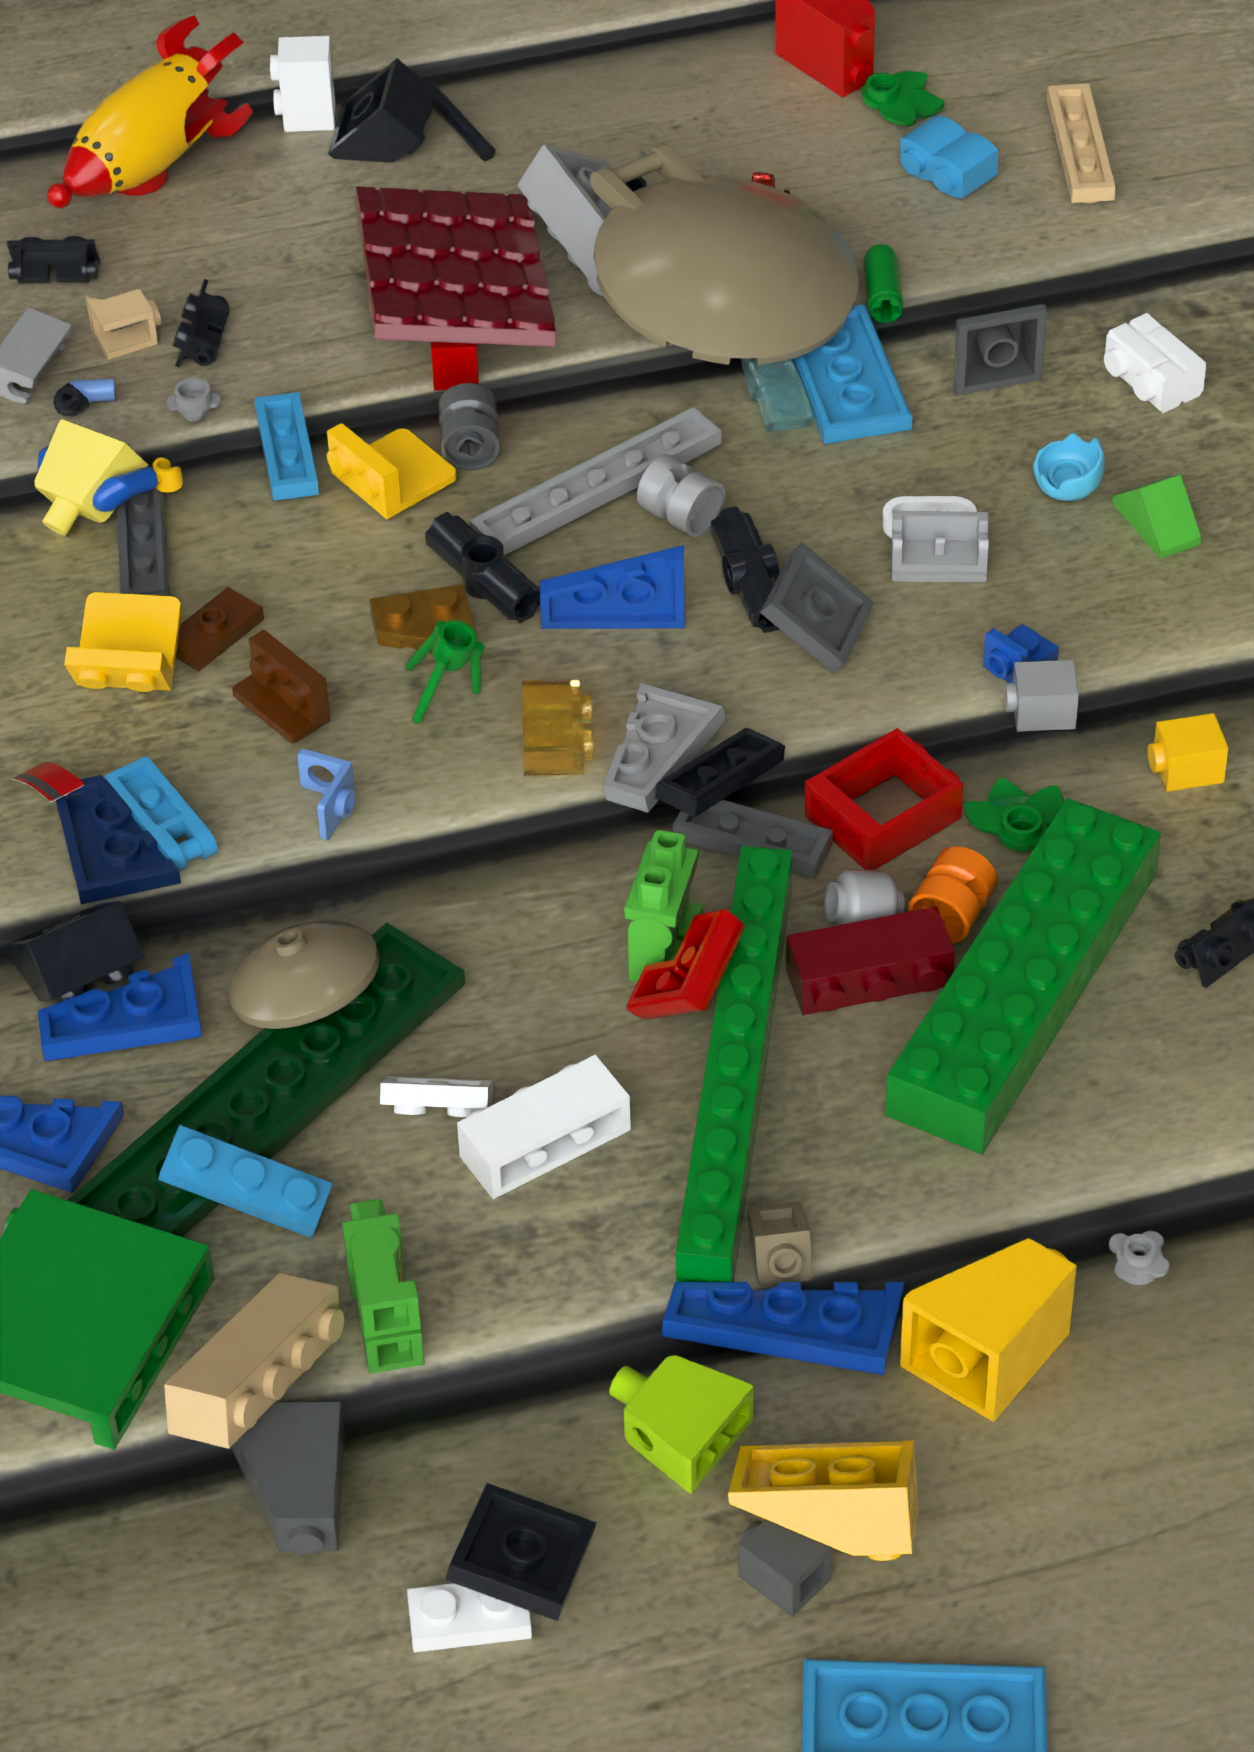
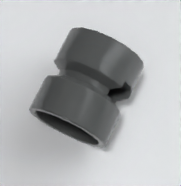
(468, 426)

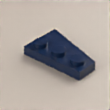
(108, 847)

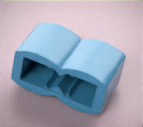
(949, 156)

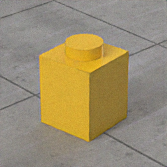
(1189, 752)

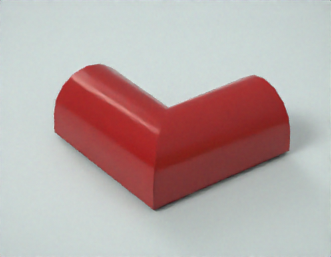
(694, 974)

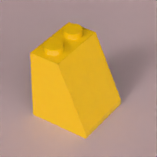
(989, 1325)

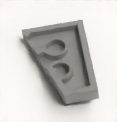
(660, 739)

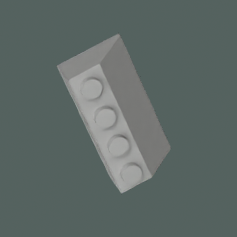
(563, 196)

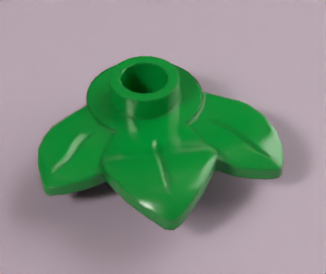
(901, 97)
(1014, 815)

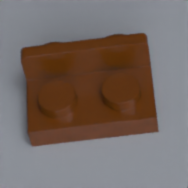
(283, 689)

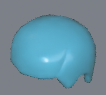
(1069, 468)

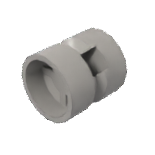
(680, 495)

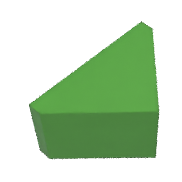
(1161, 515)

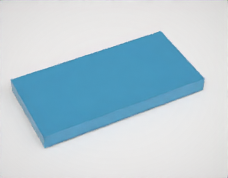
(853, 384)
(923, 1707)

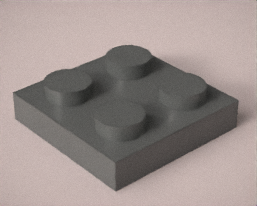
(817, 607)

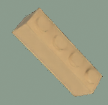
(253, 1360)

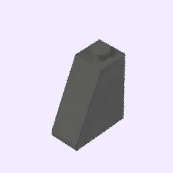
(296, 1473)

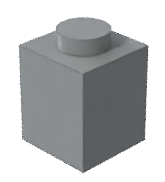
(1043, 695)

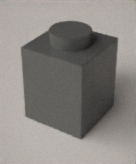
(783, 1564)

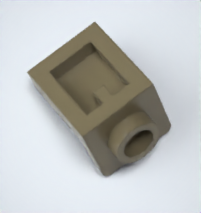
(781, 1243)

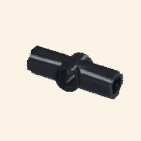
(747, 564)
(483, 567)

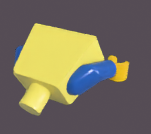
(94, 475)

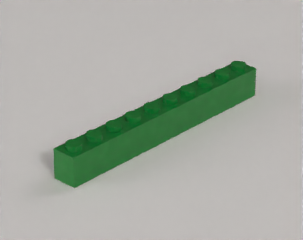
(735, 1072)

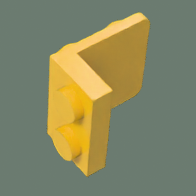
(389, 471)
(126, 642)

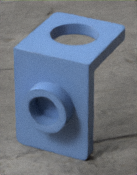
(338, 795)

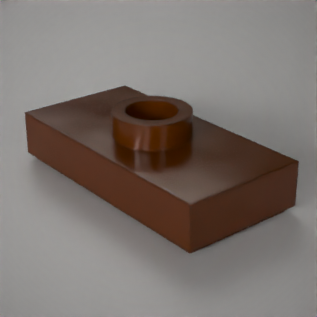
(216, 628)

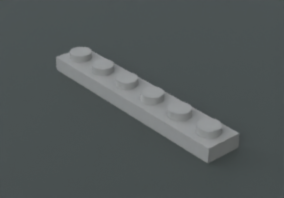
(595, 481)

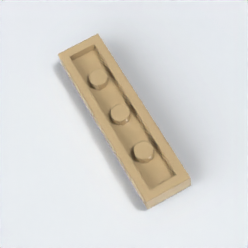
(1080, 143)

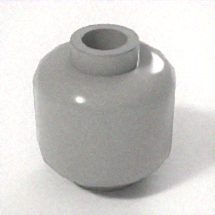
(862, 896)

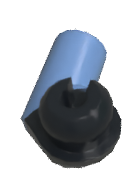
(81, 393)

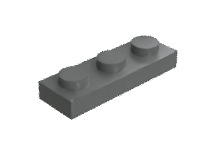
(732, 825)

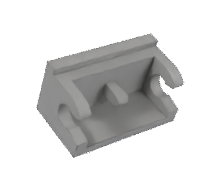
(28, 351)
(939, 546)

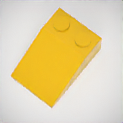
(836, 1493)

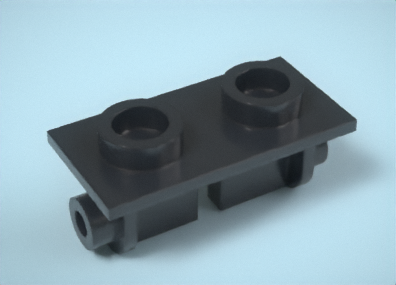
(33, 257)
(203, 332)
(1222, 946)

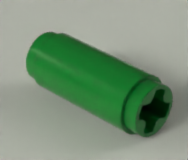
(883, 283)

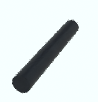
(461, 124)

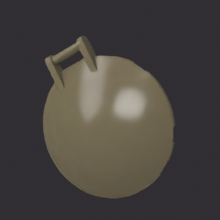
(720, 263)

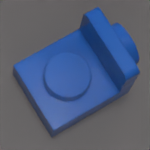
(1018, 646)

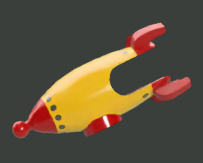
(150, 121)

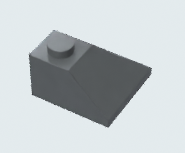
(999, 349)

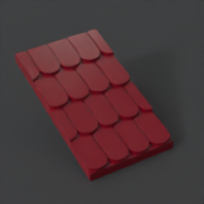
(453, 267)

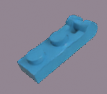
(162, 812)

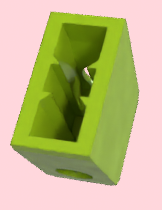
(683, 1416)

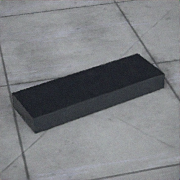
(720, 771)

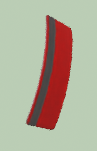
(50, 780)

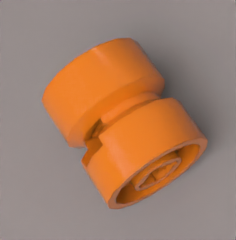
(960, 888)

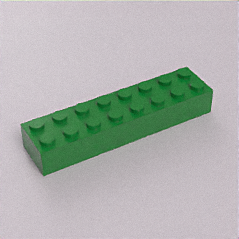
(1022, 976)

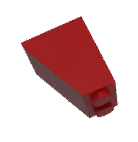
(828, 40)

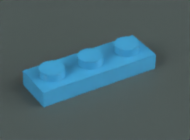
(286, 446)
(245, 1181)

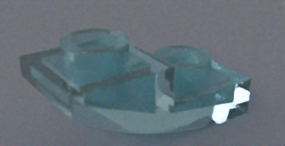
(778, 394)

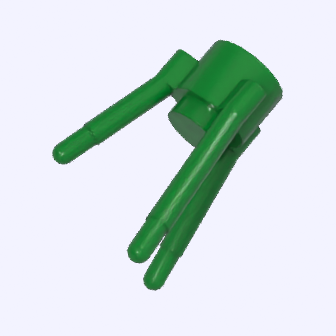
(452, 647)

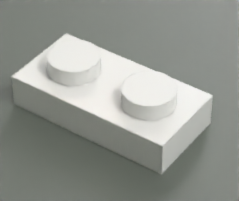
(413, 1094)
(462, 1617)

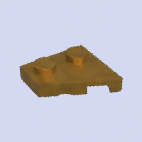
(412, 616)

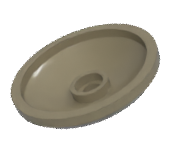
(303, 974)

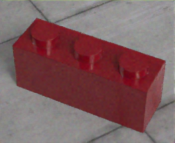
(869, 960)

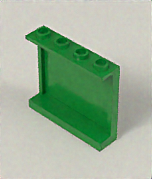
(92, 1309)

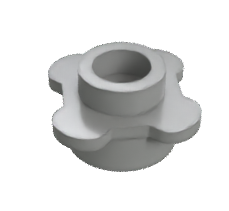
(193, 399)
(1135, 1268)

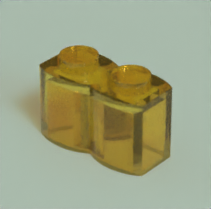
(554, 727)

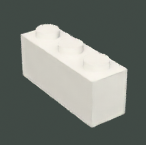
(543, 1126)

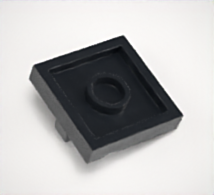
(521, 1551)

